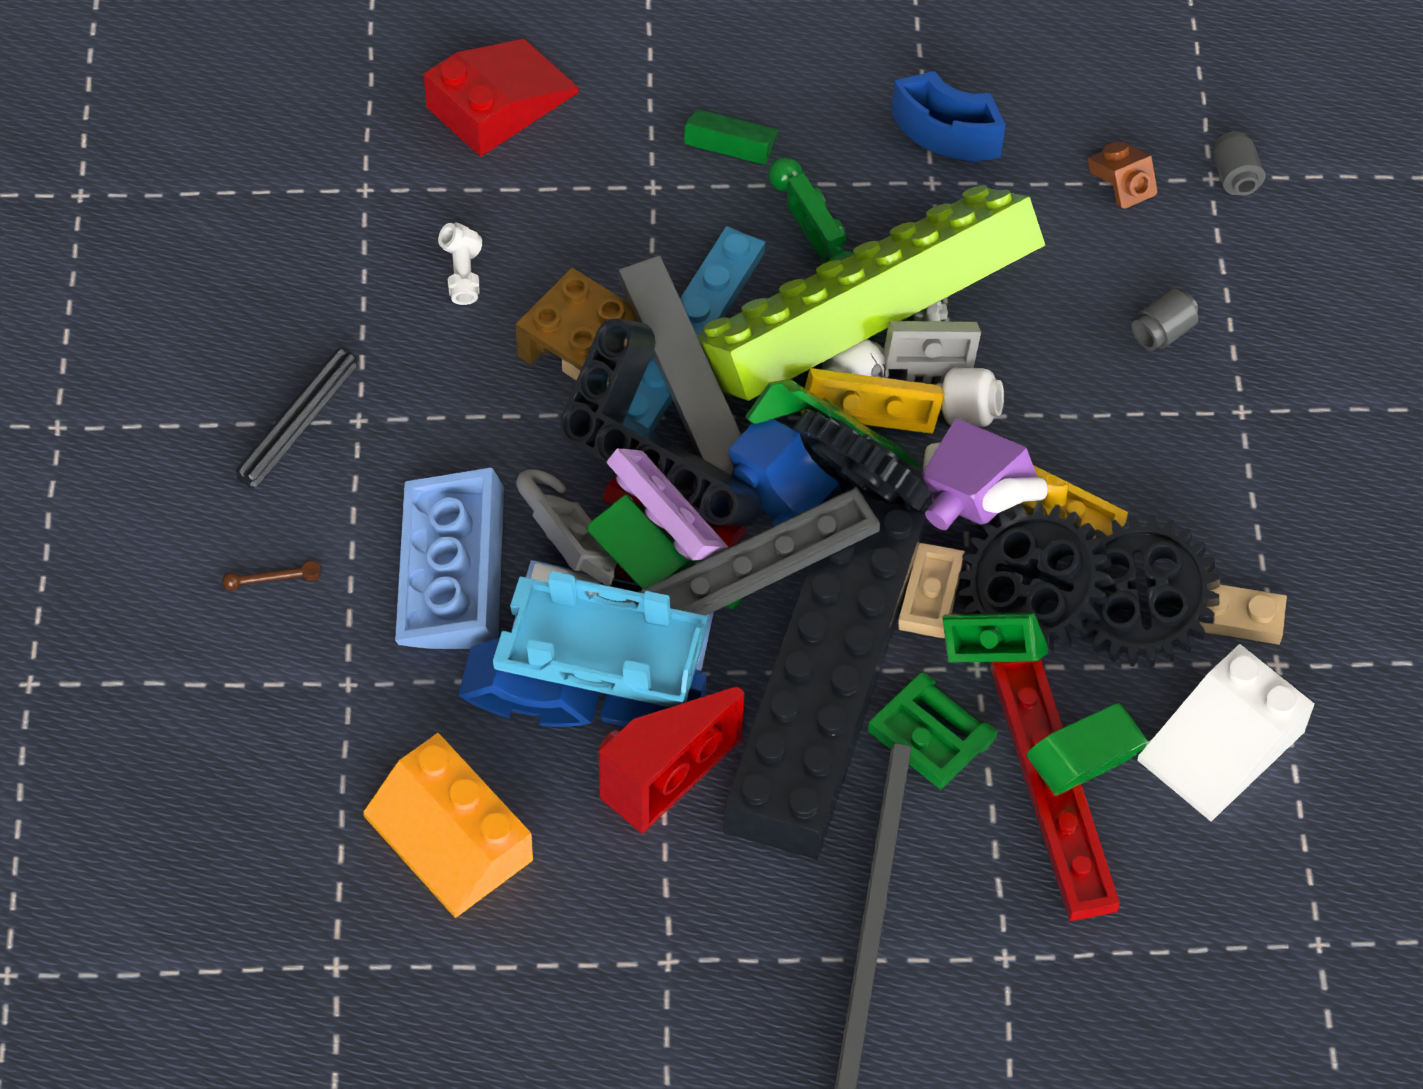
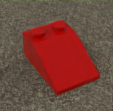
(494, 92)
(666, 754)

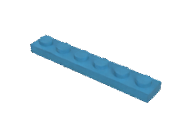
(704, 300)

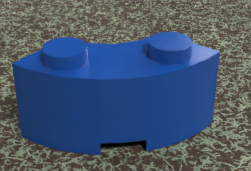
(948, 119)
(780, 470)
(506, 692)

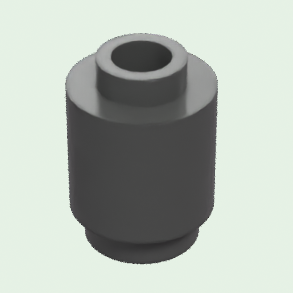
(1238, 163)
(1165, 319)

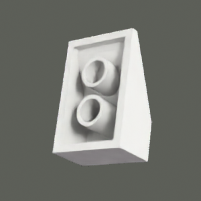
(1227, 732)

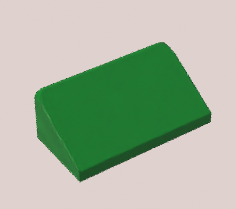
(730, 136)
(636, 543)
(993, 637)

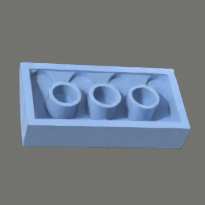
(450, 561)

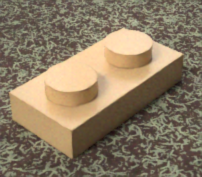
(931, 589)
(1248, 614)

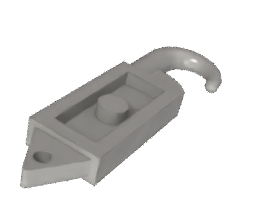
(566, 526)

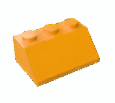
(449, 826)

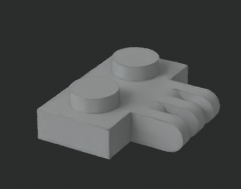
(930, 348)

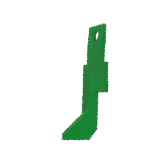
(788, 397)

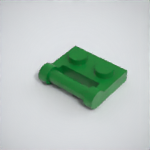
(934, 749)

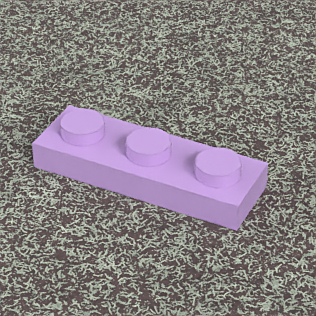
(665, 504)

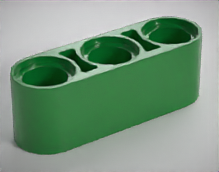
(1087, 748)

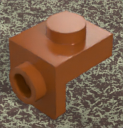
(1128, 171)

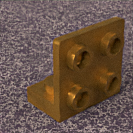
(568, 319)

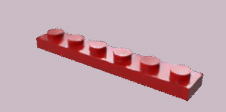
(1063, 818)

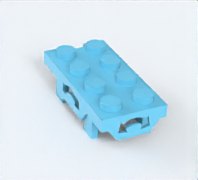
(601, 643)

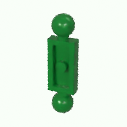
(809, 210)

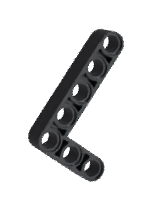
(610, 425)

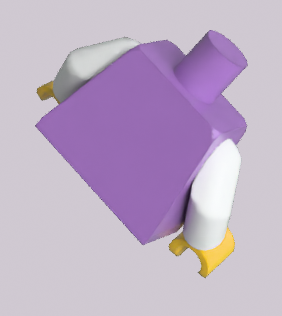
(981, 476)

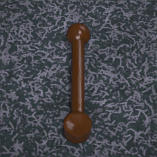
(310, 571)

